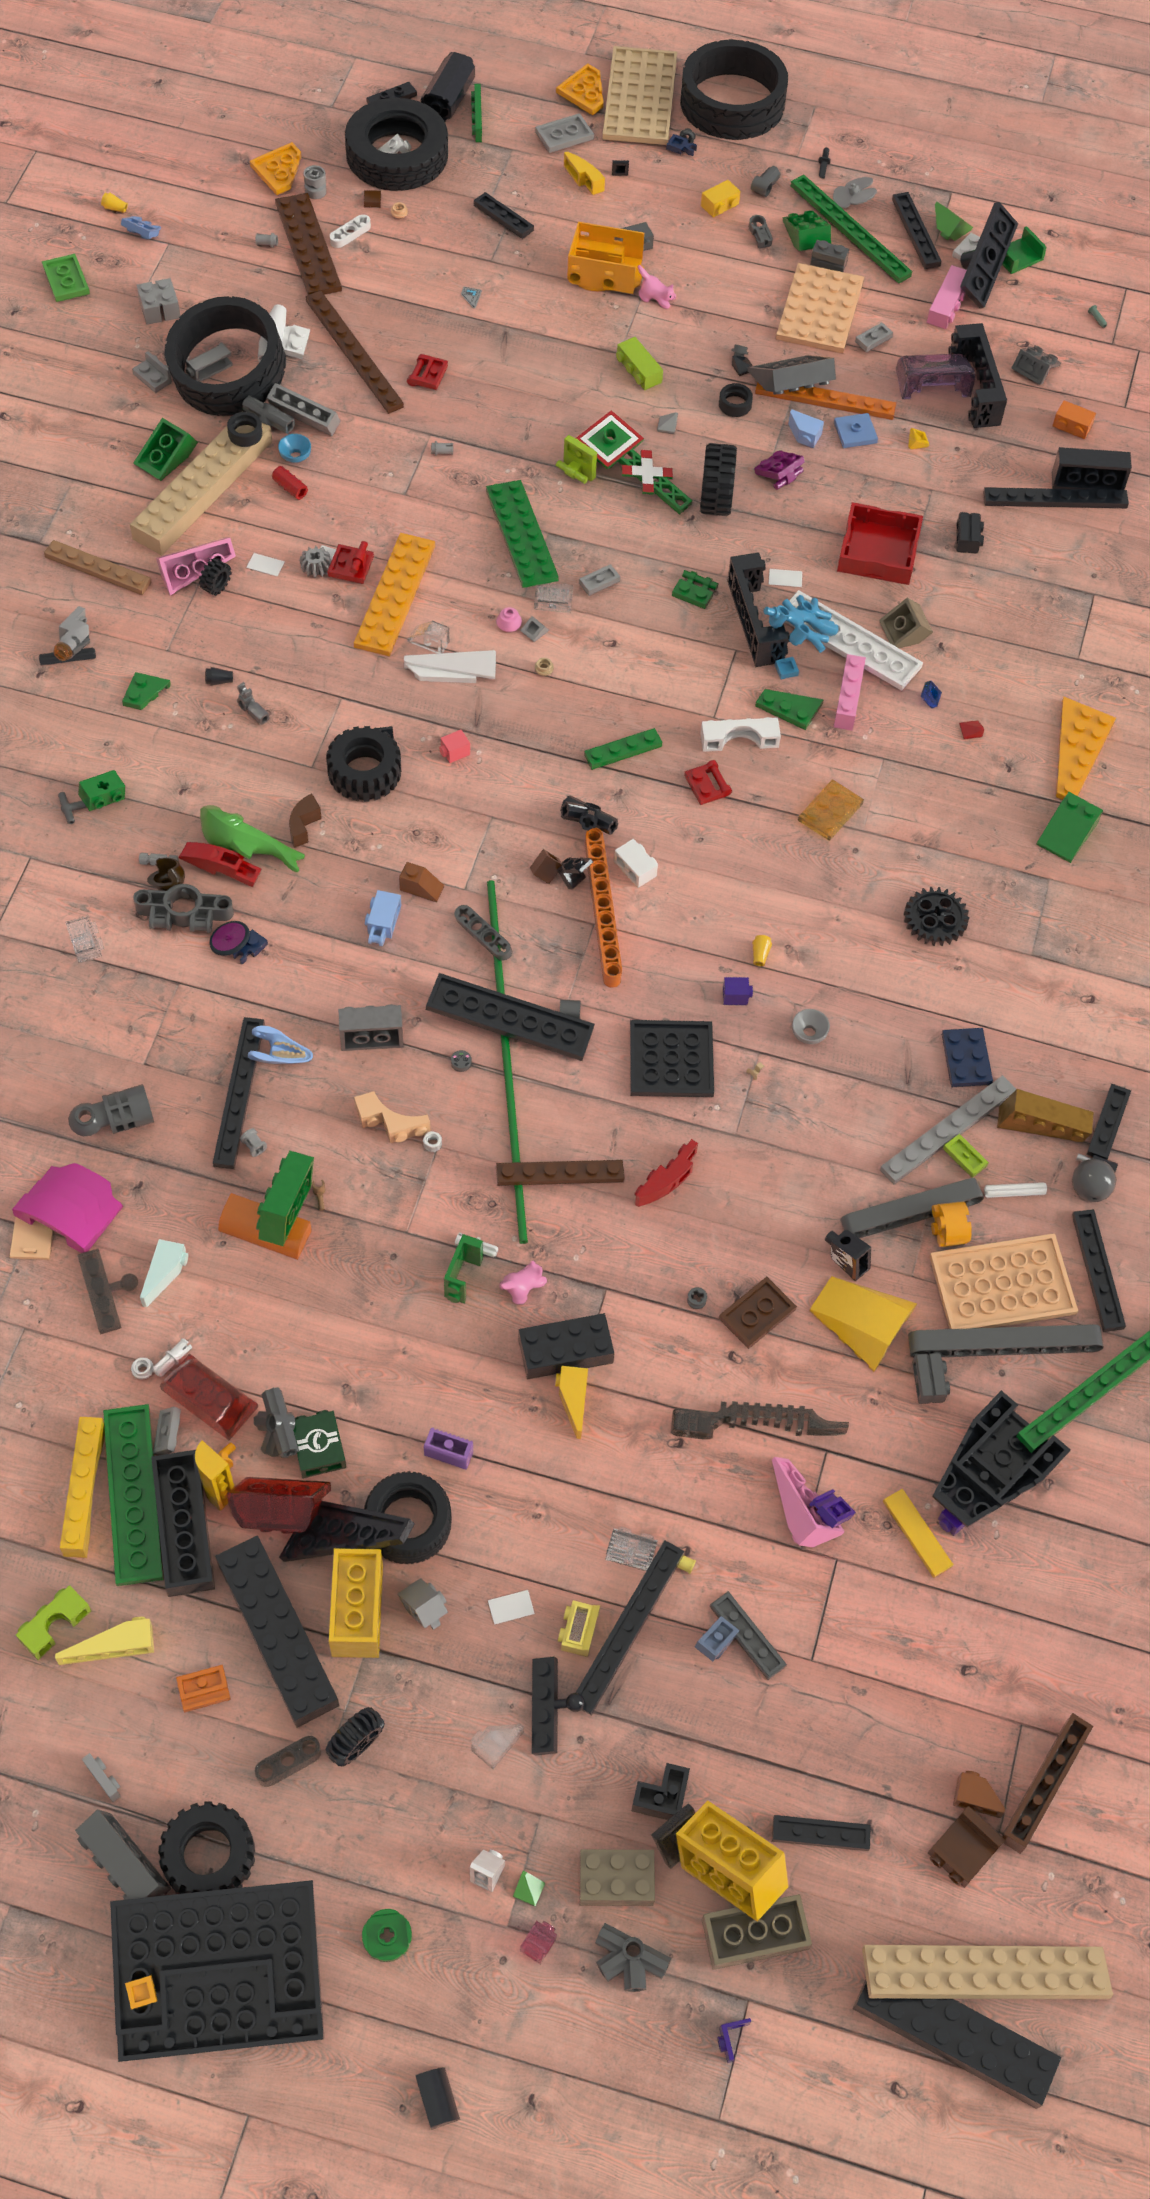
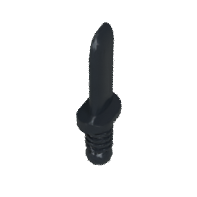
(824, 160)

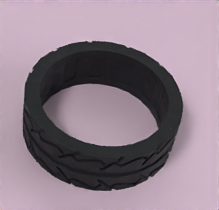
(740, 59)
(211, 317)

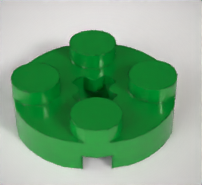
(375, 1926)

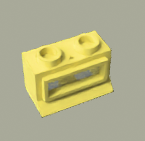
(579, 1628)

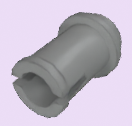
(265, 239)
(441, 448)

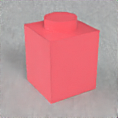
(455, 746)

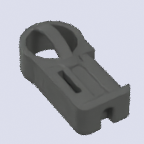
(761, 233)

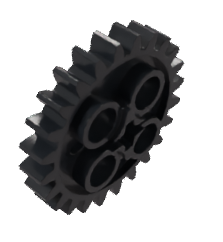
(936, 916)

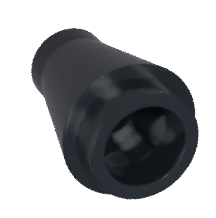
(218, 676)

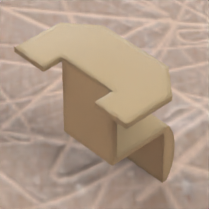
(758, 1067)

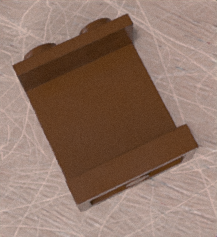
(965, 1847)

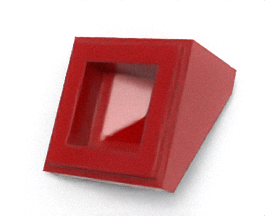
(971, 729)

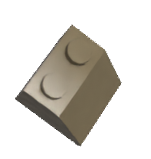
(906, 624)

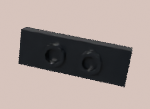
(401, 91)

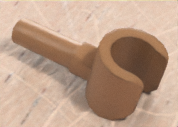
(319, 1191)

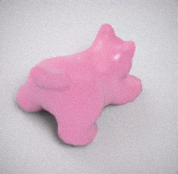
(653, 289)
(522, 1282)

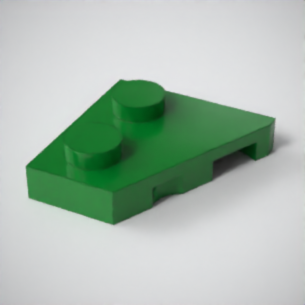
(143, 689)

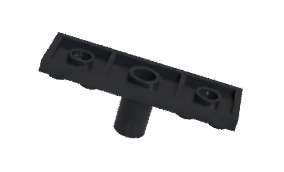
(986, 260)

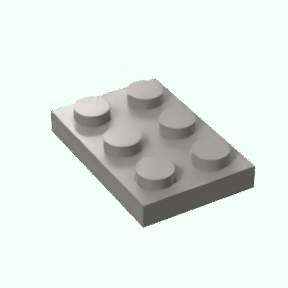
(564, 133)

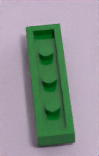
(476, 112)
(623, 748)

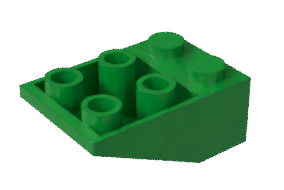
(806, 229)

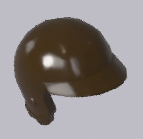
(168, 874)

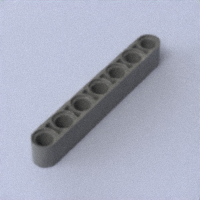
(910, 1208)

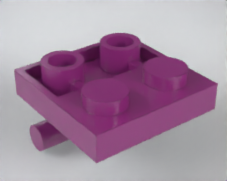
(782, 467)

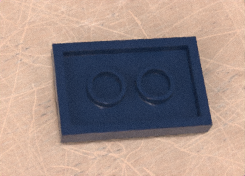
(967, 1057)

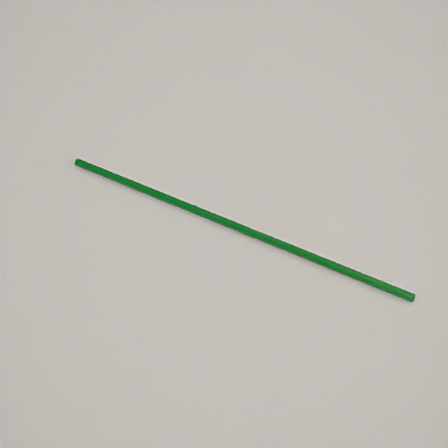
(513, 1131)

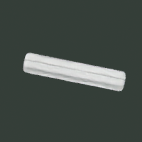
(1020, 1189)

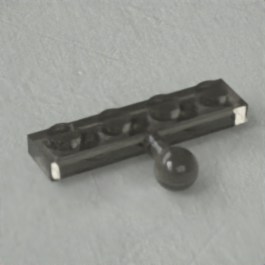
(101, 1291)

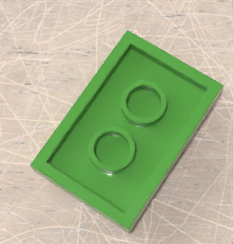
(65, 277)

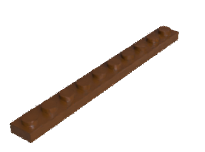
(354, 352)

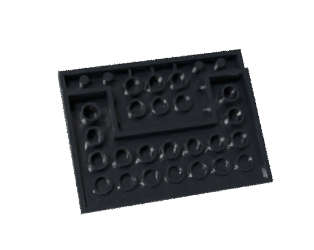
(223, 1967)

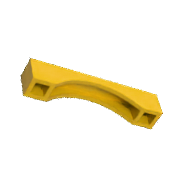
(77, 1515)

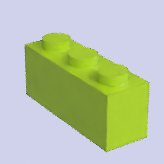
(639, 363)

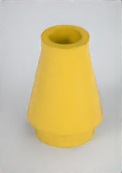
(111, 202)
(761, 948)

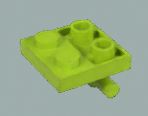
(578, 460)

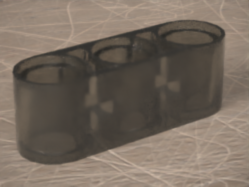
(294, 1750)

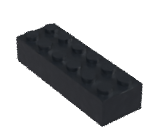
(182, 1524)

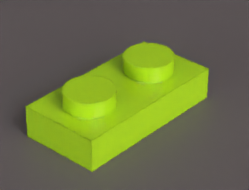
(965, 1155)

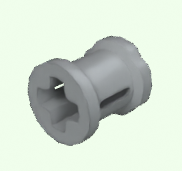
(253, 1142)

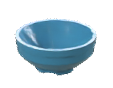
(294, 443)

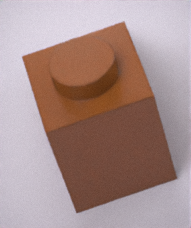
(420, 882)
(977, 1794)

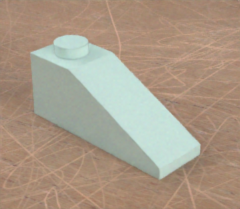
(164, 1268)

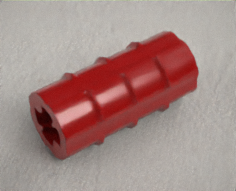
(289, 482)

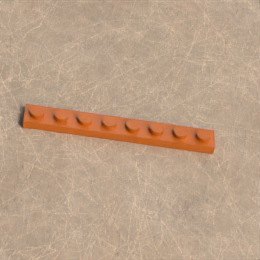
(836, 400)

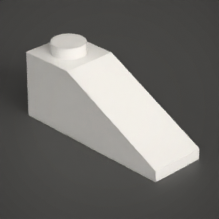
(487, 1869)

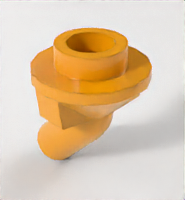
(227, 1450)

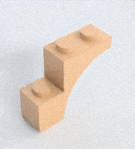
(397, 1126)

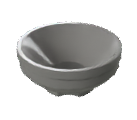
(810, 1019)

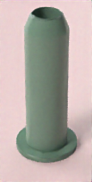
(1093, 310)

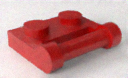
(432, 375)
(702, 785)

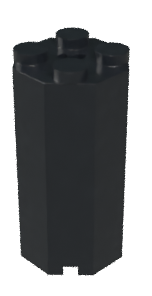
(449, 84)

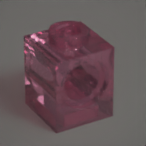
(539, 1941)

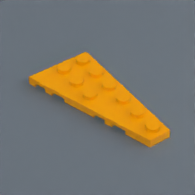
(1080, 742)

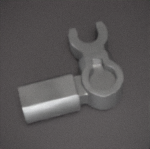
(247, 702)

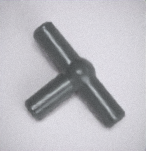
(67, 807)

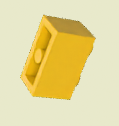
(720, 198)

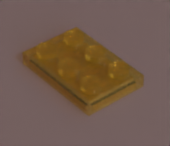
(830, 809)

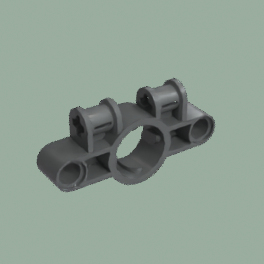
(159, 907)

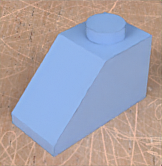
(805, 428)

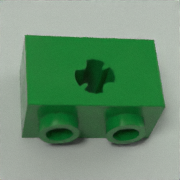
(101, 790)

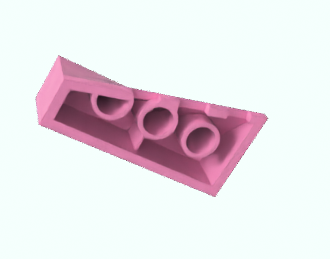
(186, 565)

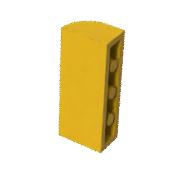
(214, 1475)

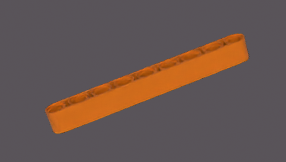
(603, 914)

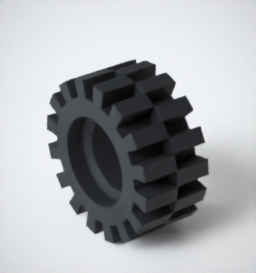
(215, 576)

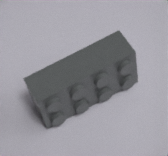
(120, 1857)

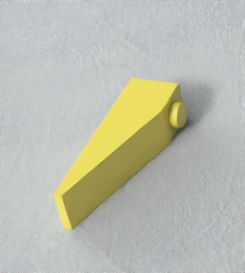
(123, 1640)

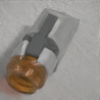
(72, 635)

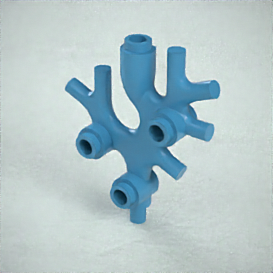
(807, 613)

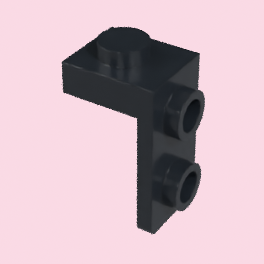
(572, 870)

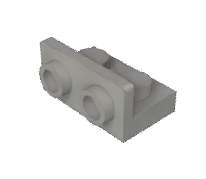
(153, 373)

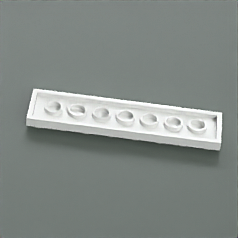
(881, 657)

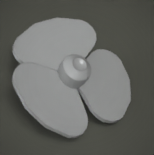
(854, 193)

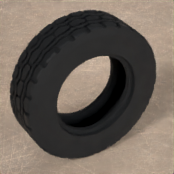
(391, 118)

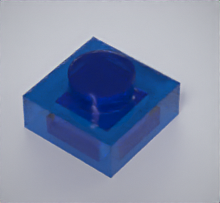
(931, 694)

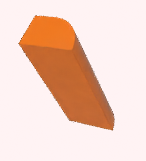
(240, 1221)

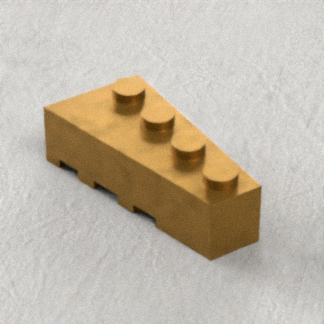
(1044, 1117)

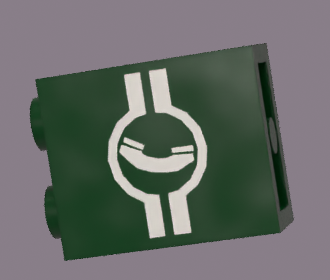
(318, 1444)

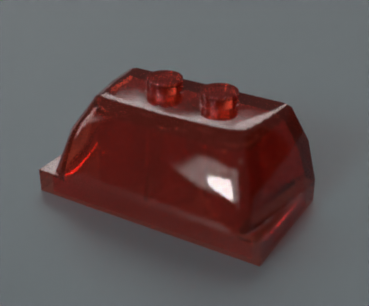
(209, 1396)
(277, 1503)

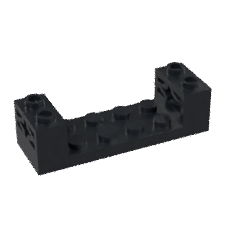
(989, 400)
(743, 579)

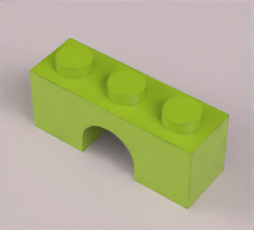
(66, 1606)

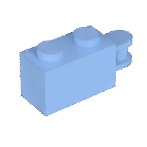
(383, 916)

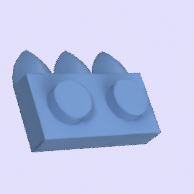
(144, 228)

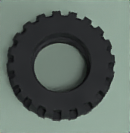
(718, 479)
(358, 744)
(193, 1822)

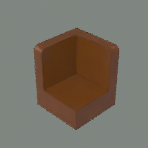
(545, 866)

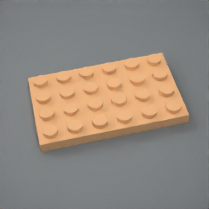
(820, 308)
(1003, 1283)

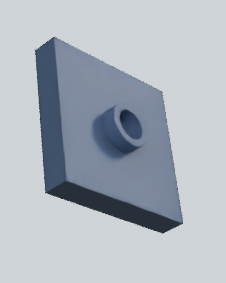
(855, 430)

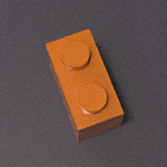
(1074, 419)

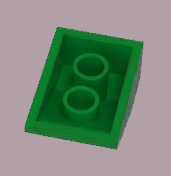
(165, 450)
(1070, 827)

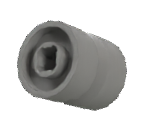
(315, 182)

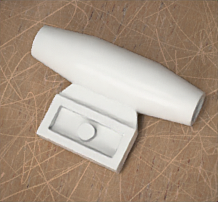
(293, 337)

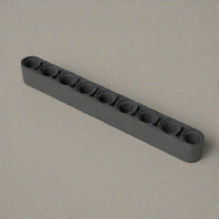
(1006, 1341)

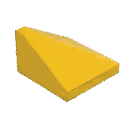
(917, 439)

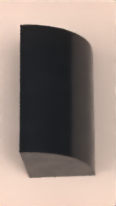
(437, 2097)

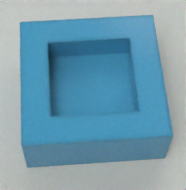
(786, 668)

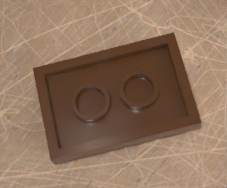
(757, 1312)

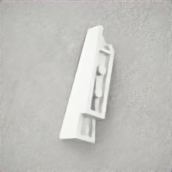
(452, 667)

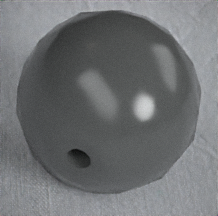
(1094, 1180)

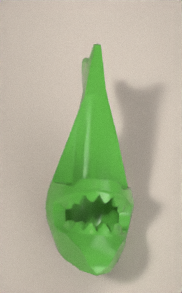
(232, 833)

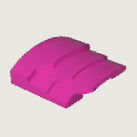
(71, 1203)

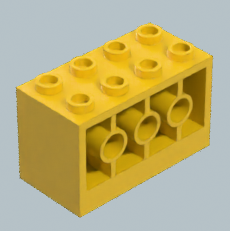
(356, 1603)
(732, 1860)

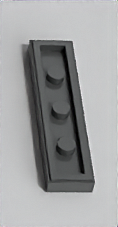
(749, 1636)

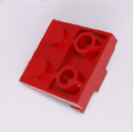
(351, 563)

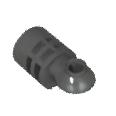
(119, 1110)

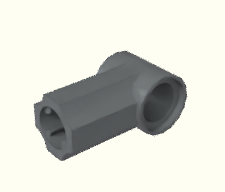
(764, 183)

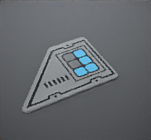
(471, 295)

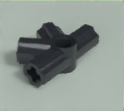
(588, 815)

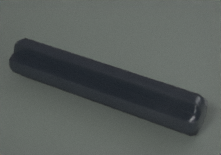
(84, 654)

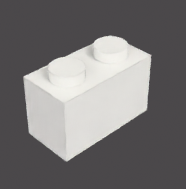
(636, 863)

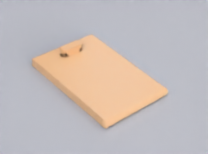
(31, 1239)

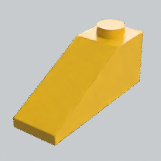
(572, 1392)

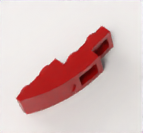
(216, 858)
(667, 1179)

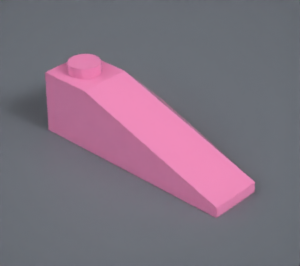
(800, 1516)

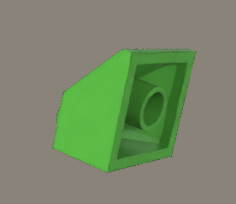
(949, 223)

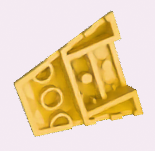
(861, 1317)

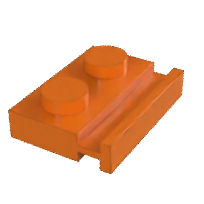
(203, 1688)

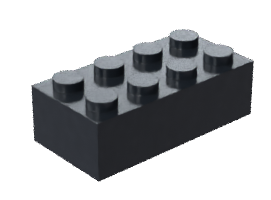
(1091, 469)
(570, 1343)

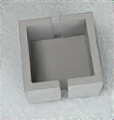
(155, 295)

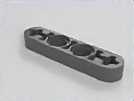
(483, 932)

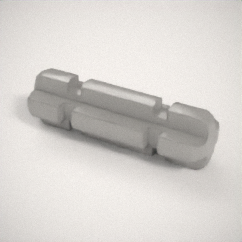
(144, 858)

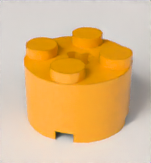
(951, 1224)

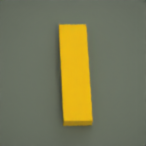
(918, 1533)

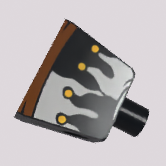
(850, 1253)

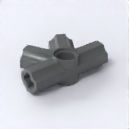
(269, 414)
(279, 1425)
(633, 1967)

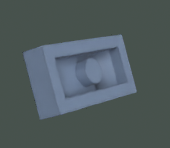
(717, 1639)

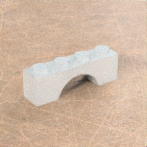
(762, 731)

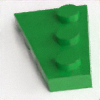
(790, 707)

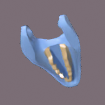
(282, 1049)

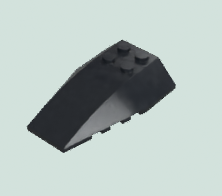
(994, 1464)

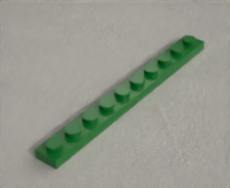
(851, 229)
(1086, 1394)

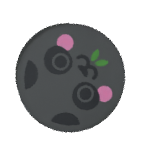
(461, 1061)

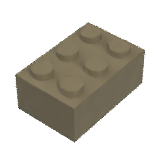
(617, 1877)

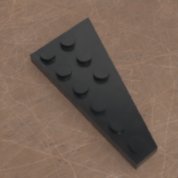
(346, 1528)

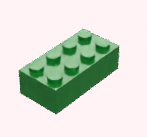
(285, 1198)

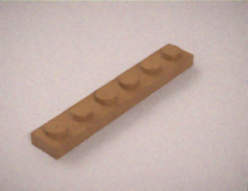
(97, 567)

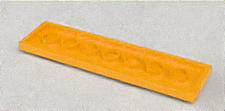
(394, 594)

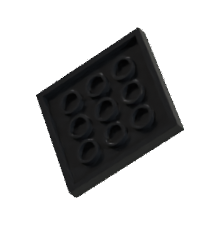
(671, 1058)

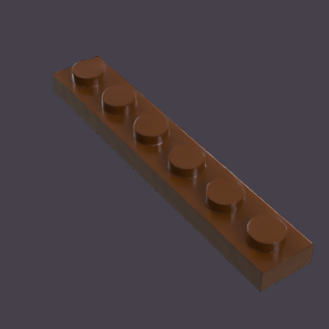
(560, 1172)

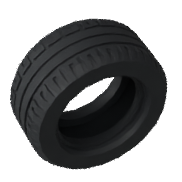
(431, 1493)

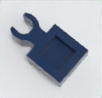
(679, 145)
(253, 947)

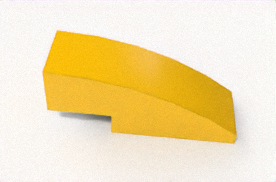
(584, 173)

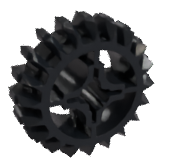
(355, 1736)

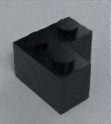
(662, 1800)

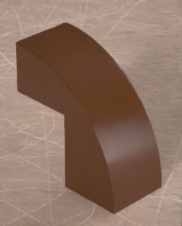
(304, 813)

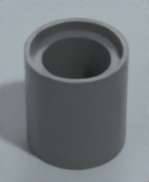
(570, 1007)

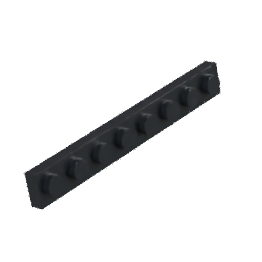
(1055, 497)
(237, 1096)
(629, 1625)

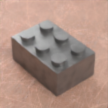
(370, 1027)

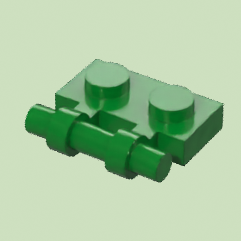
(693, 593)

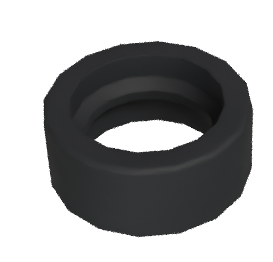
(739, 390)
(244, 439)

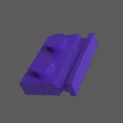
(832, 1509)

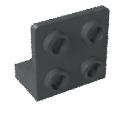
(1035, 363)

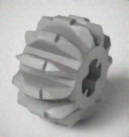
(315, 561)

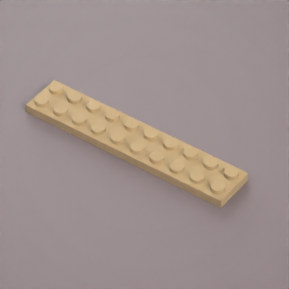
(986, 1972)

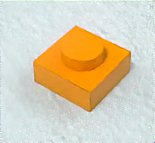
(141, 1992)

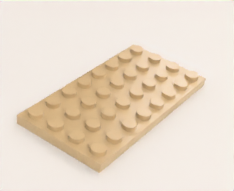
(640, 95)

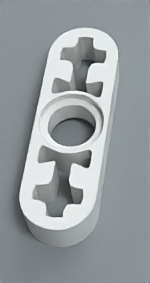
(359, 224)

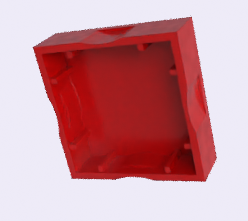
(880, 543)

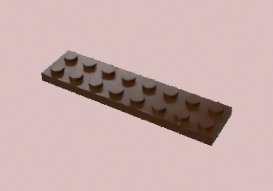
(308, 244)

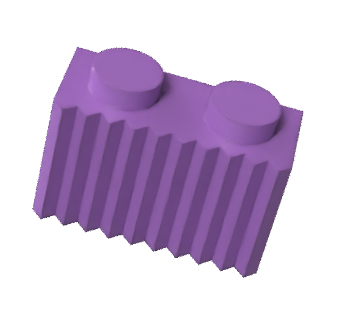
(448, 1448)

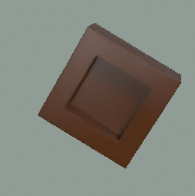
(372, 198)

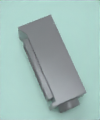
(209, 363)

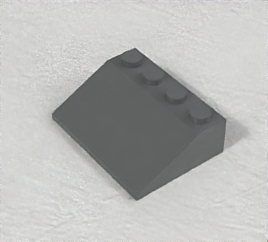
(794, 373)

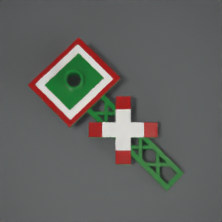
(624, 442)

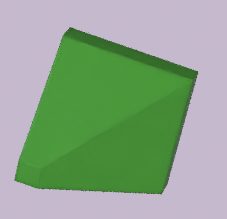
(529, 1889)

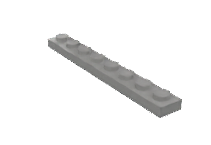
(947, 1129)

